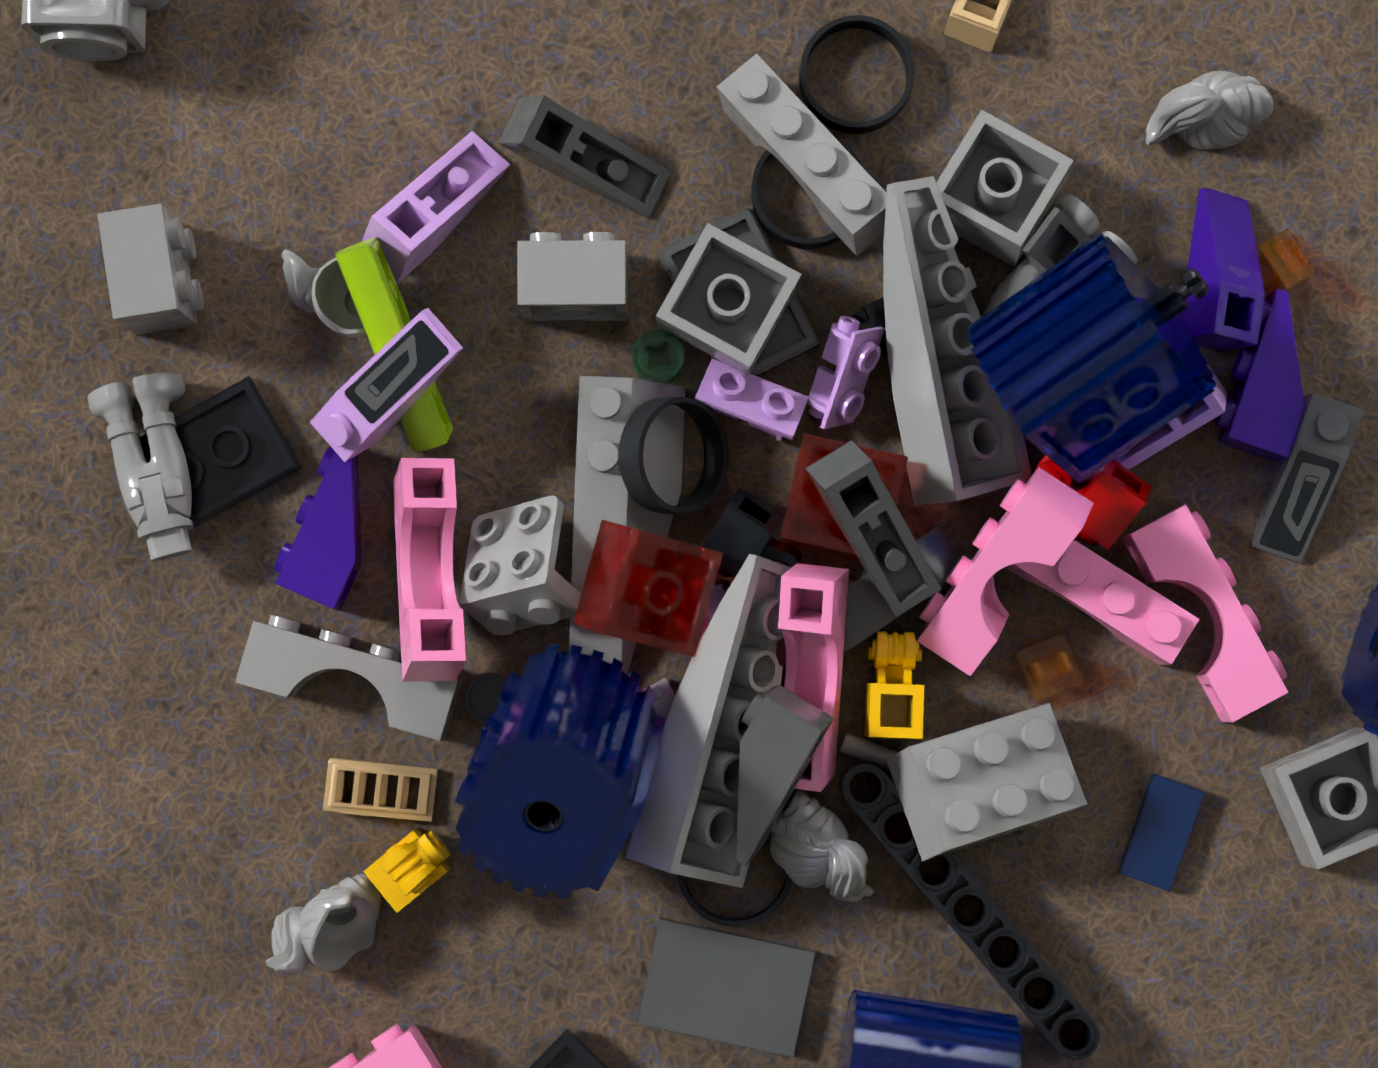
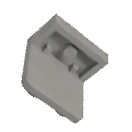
(512, 569)

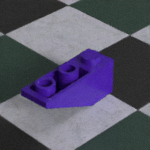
(1228, 261)
(1269, 390)
(328, 545)

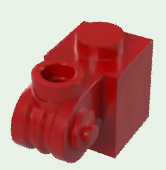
(1116, 499)

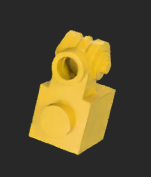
(893, 703)
(409, 868)

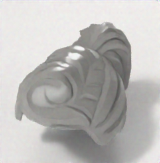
(1211, 111)
(322, 292)
(817, 849)
(327, 928)

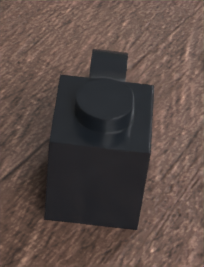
(747, 530)

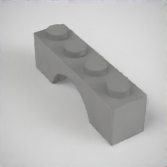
(827, 172)
(284, 661)

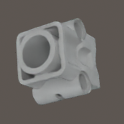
(88, 27)

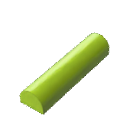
(383, 317)

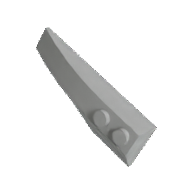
(944, 407)
(599, 487)
(695, 781)

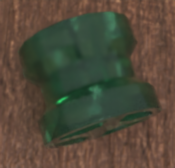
(660, 368)

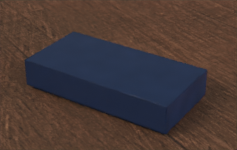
(1161, 832)

